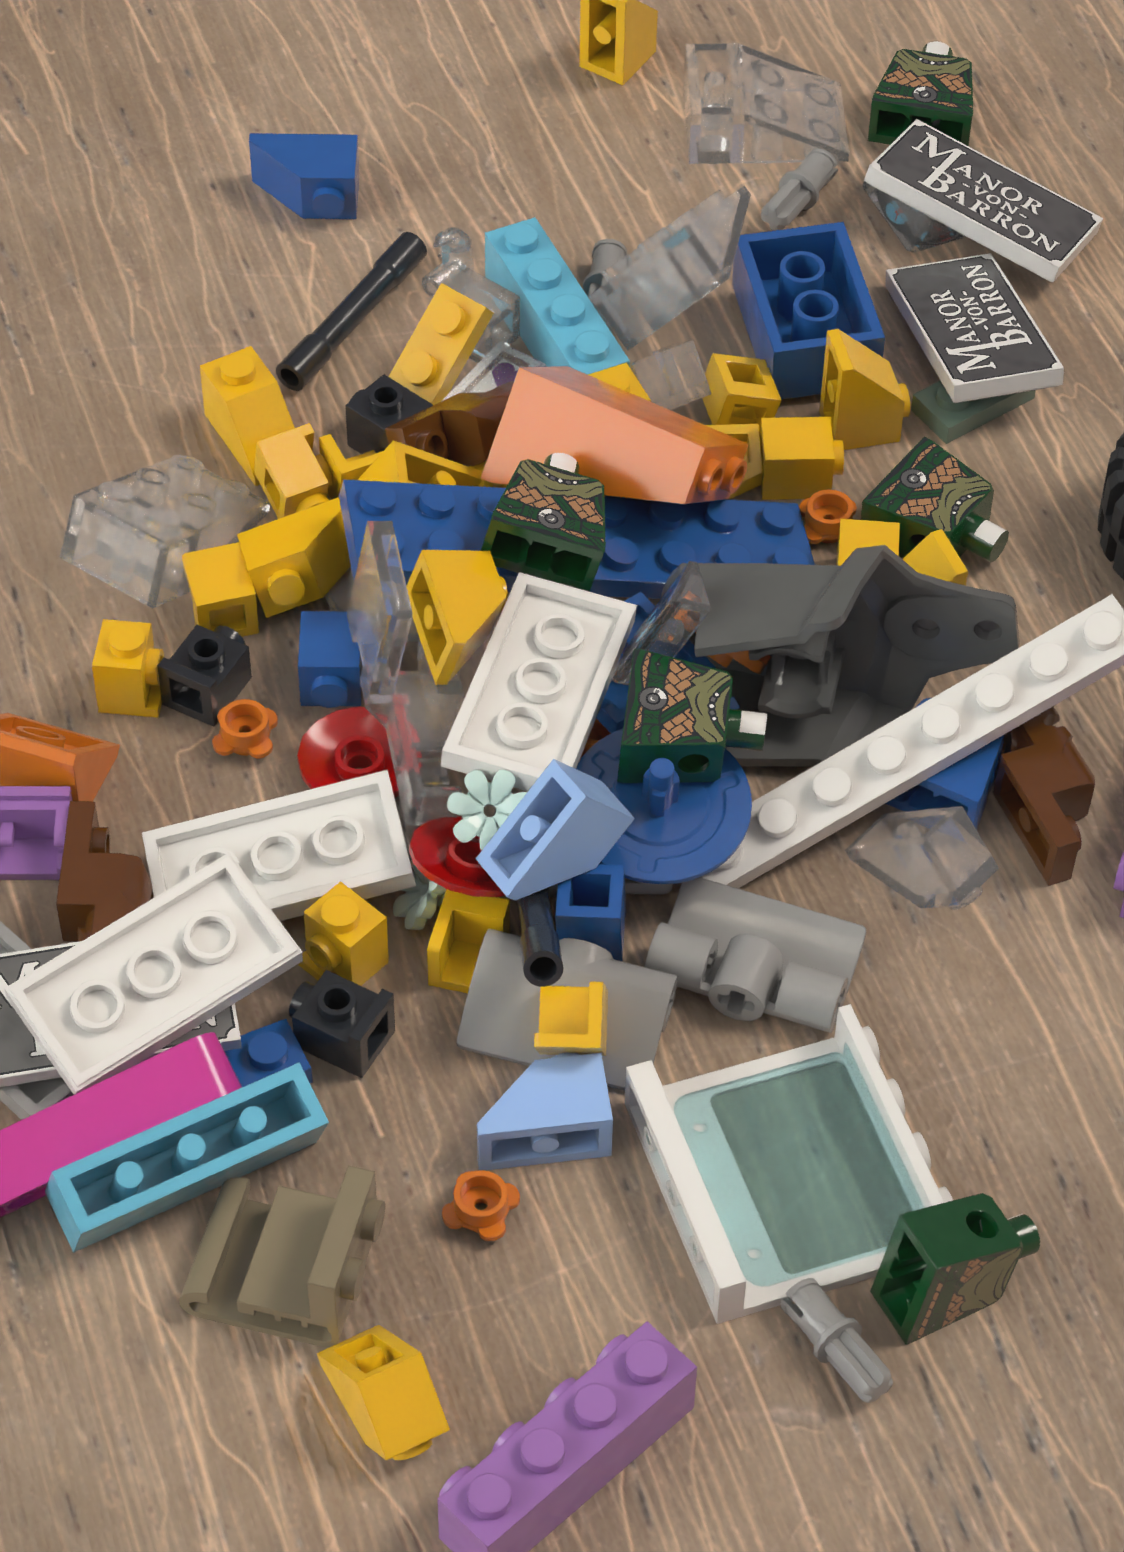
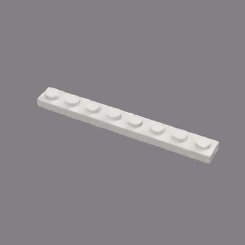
(927, 740)

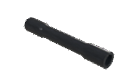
(316, 348)
(539, 941)

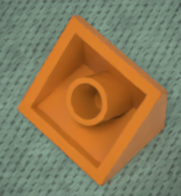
(53, 756)

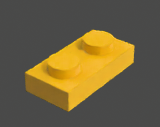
(441, 344)

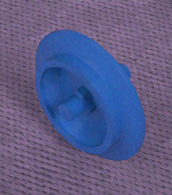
(677, 826)

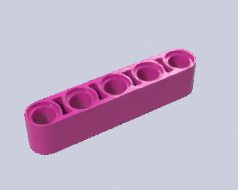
(110, 1113)

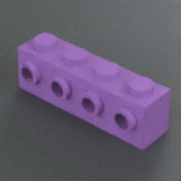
(570, 1447)

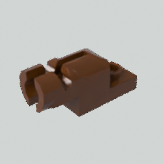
(457, 427)
(1044, 791)
(93, 882)

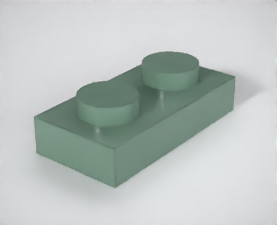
(954, 420)

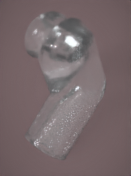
(456, 256)

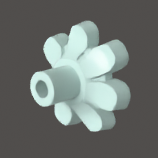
(472, 804)
(419, 901)

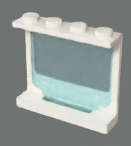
(784, 1167)

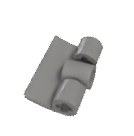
(758, 954)
(505, 1006)

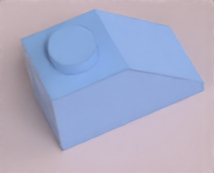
(554, 832)
(549, 1115)

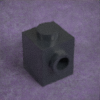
(376, 409)

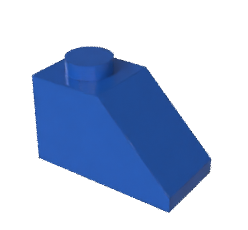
(308, 172)

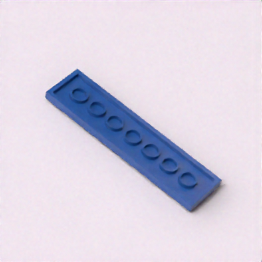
(641, 535)

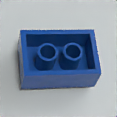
(796, 289)

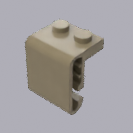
(286, 1263)

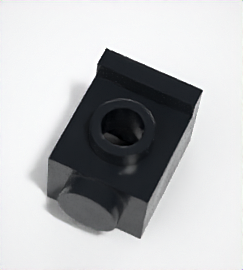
(211, 663)
(342, 1022)

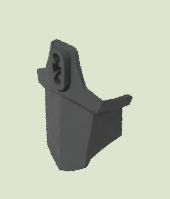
(843, 644)

